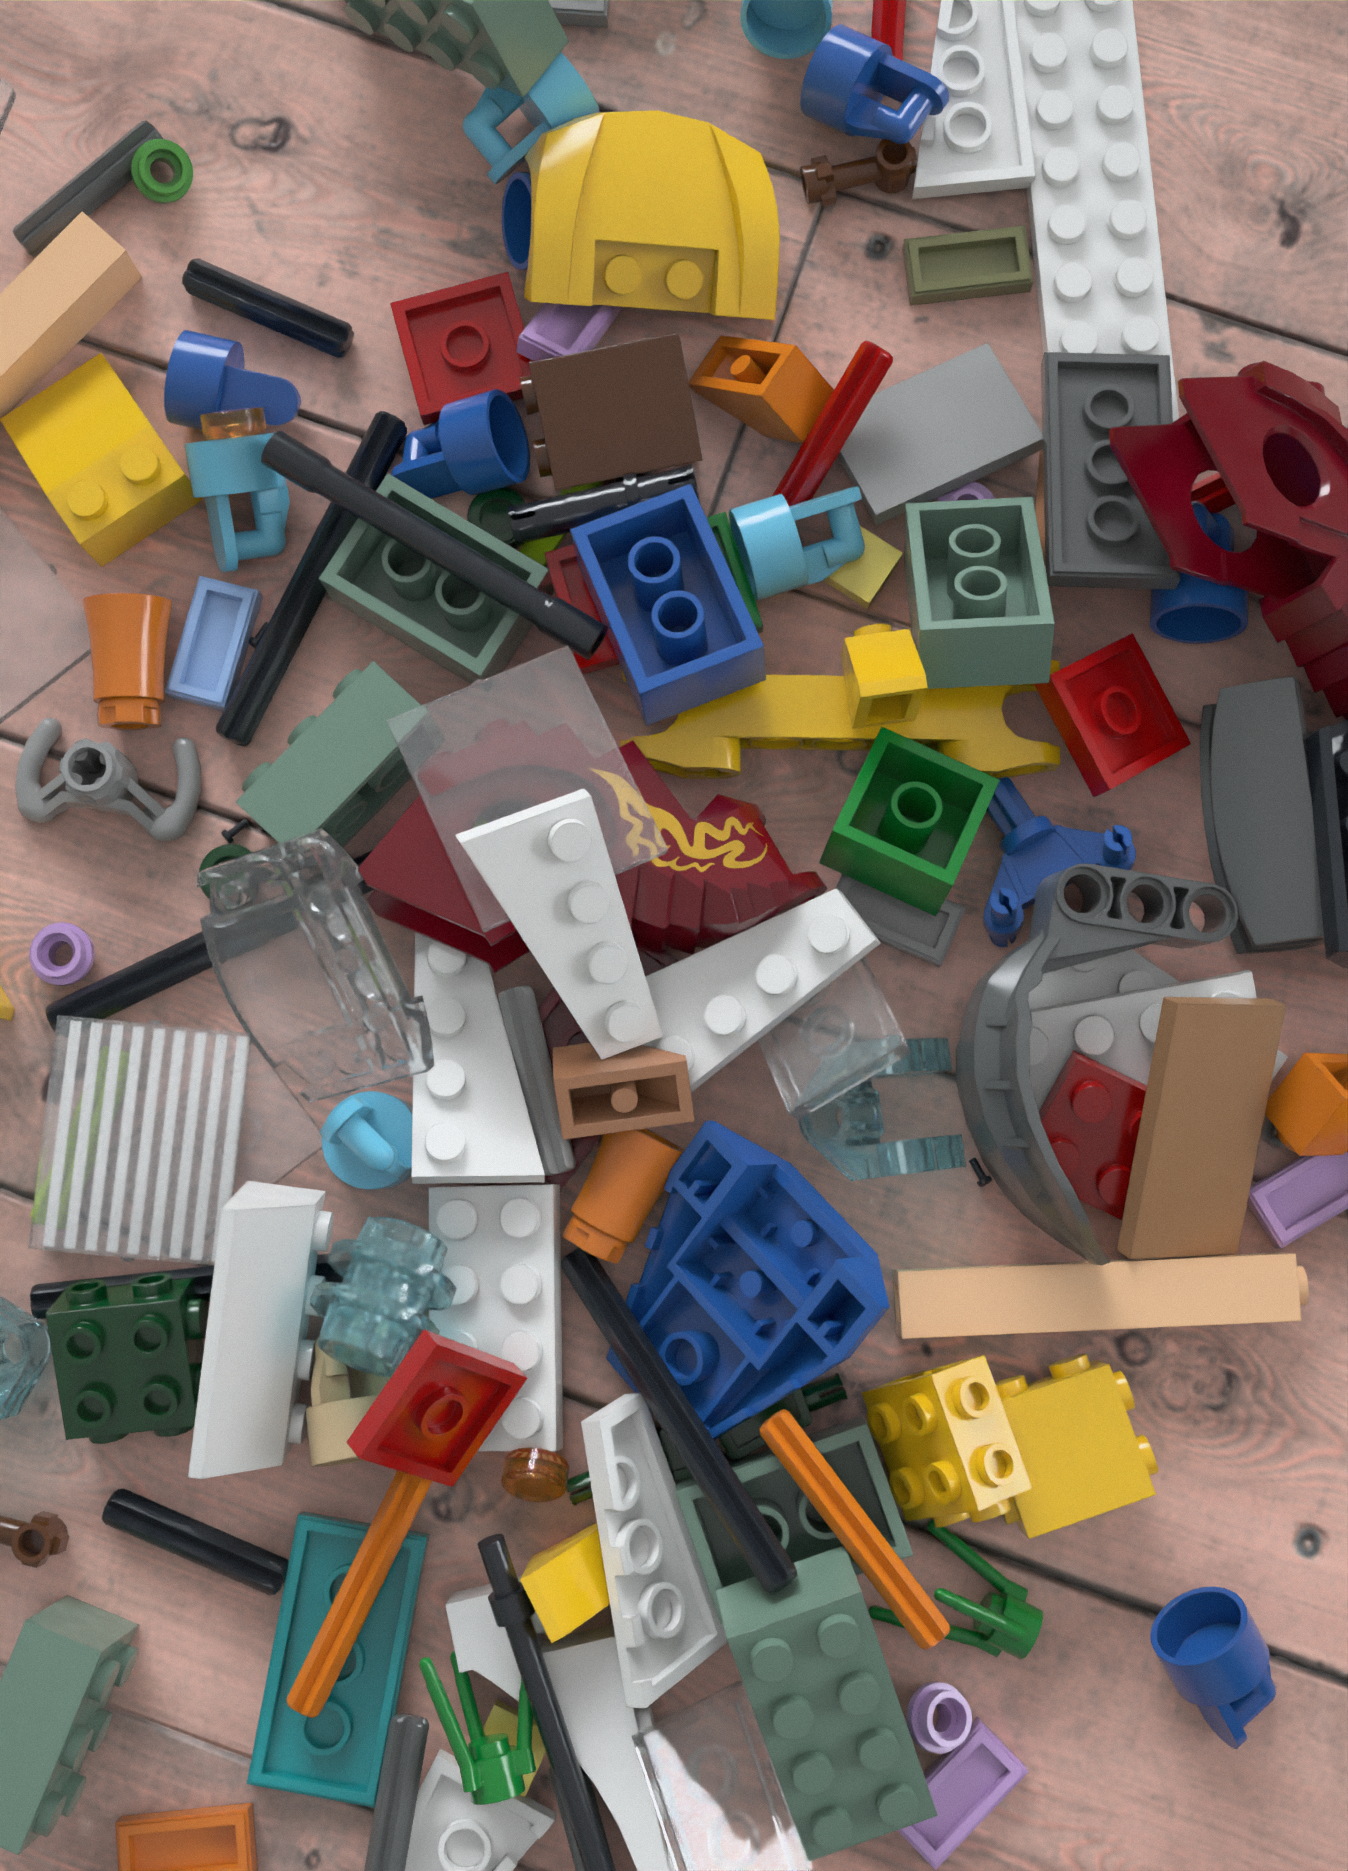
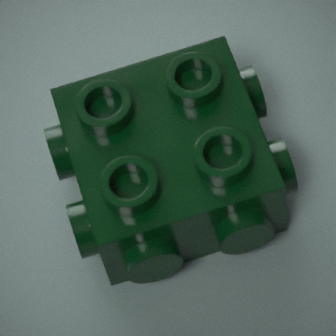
(128, 1356)

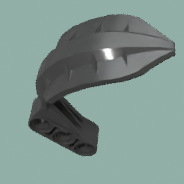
(998, 1024)

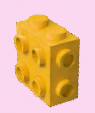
(947, 1443)
(1075, 1445)

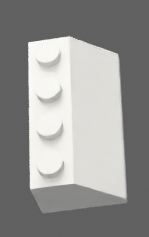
(259, 1329)

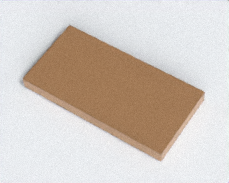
(1200, 1126)

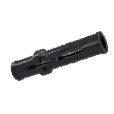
(561, 513)

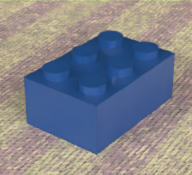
(669, 604)

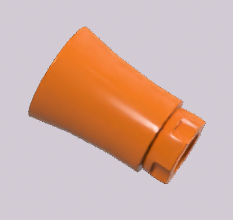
(128, 657)
(620, 1191)

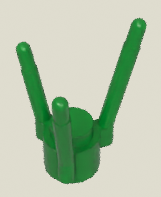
(1002, 1620)
(489, 1764)

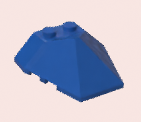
(750, 1281)

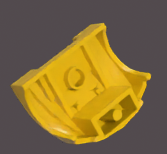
(652, 217)

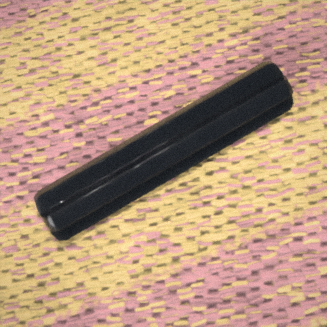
(268, 308)
(195, 1541)

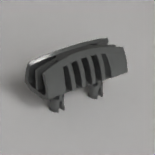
(1262, 814)

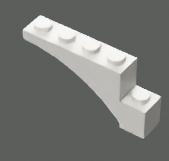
(593, 1704)

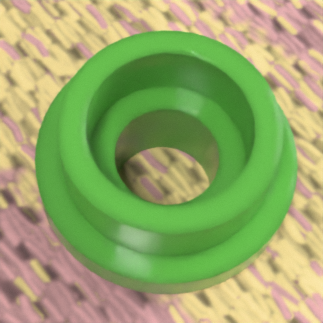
(170, 153)

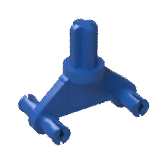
(1035, 850)

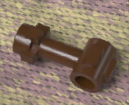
(888, 170)
(34, 1540)

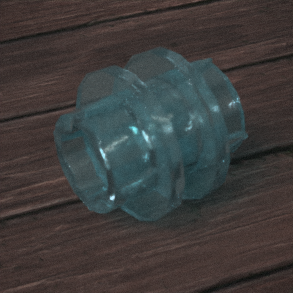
(386, 1287)

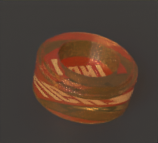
(233, 423)
(535, 1474)

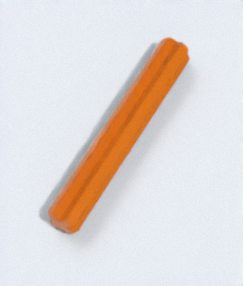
(854, 1529)
(357, 1594)

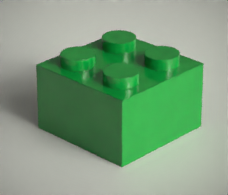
(909, 821)

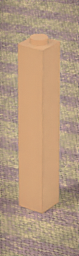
(58, 304)
(1098, 1296)

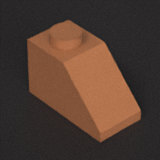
(620, 1092)

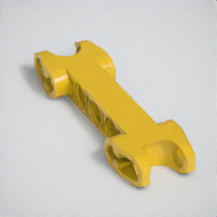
(815, 715)

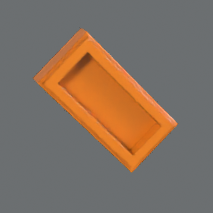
(188, 1840)

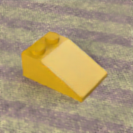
(99, 460)

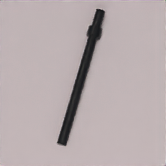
(514, 1611)

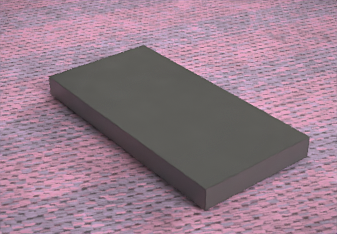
(1091, 513)

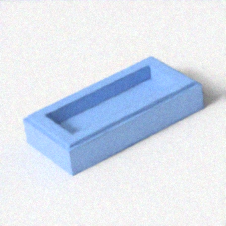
(213, 643)

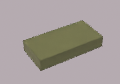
(967, 265)

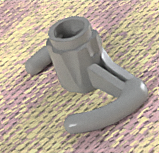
(103, 780)

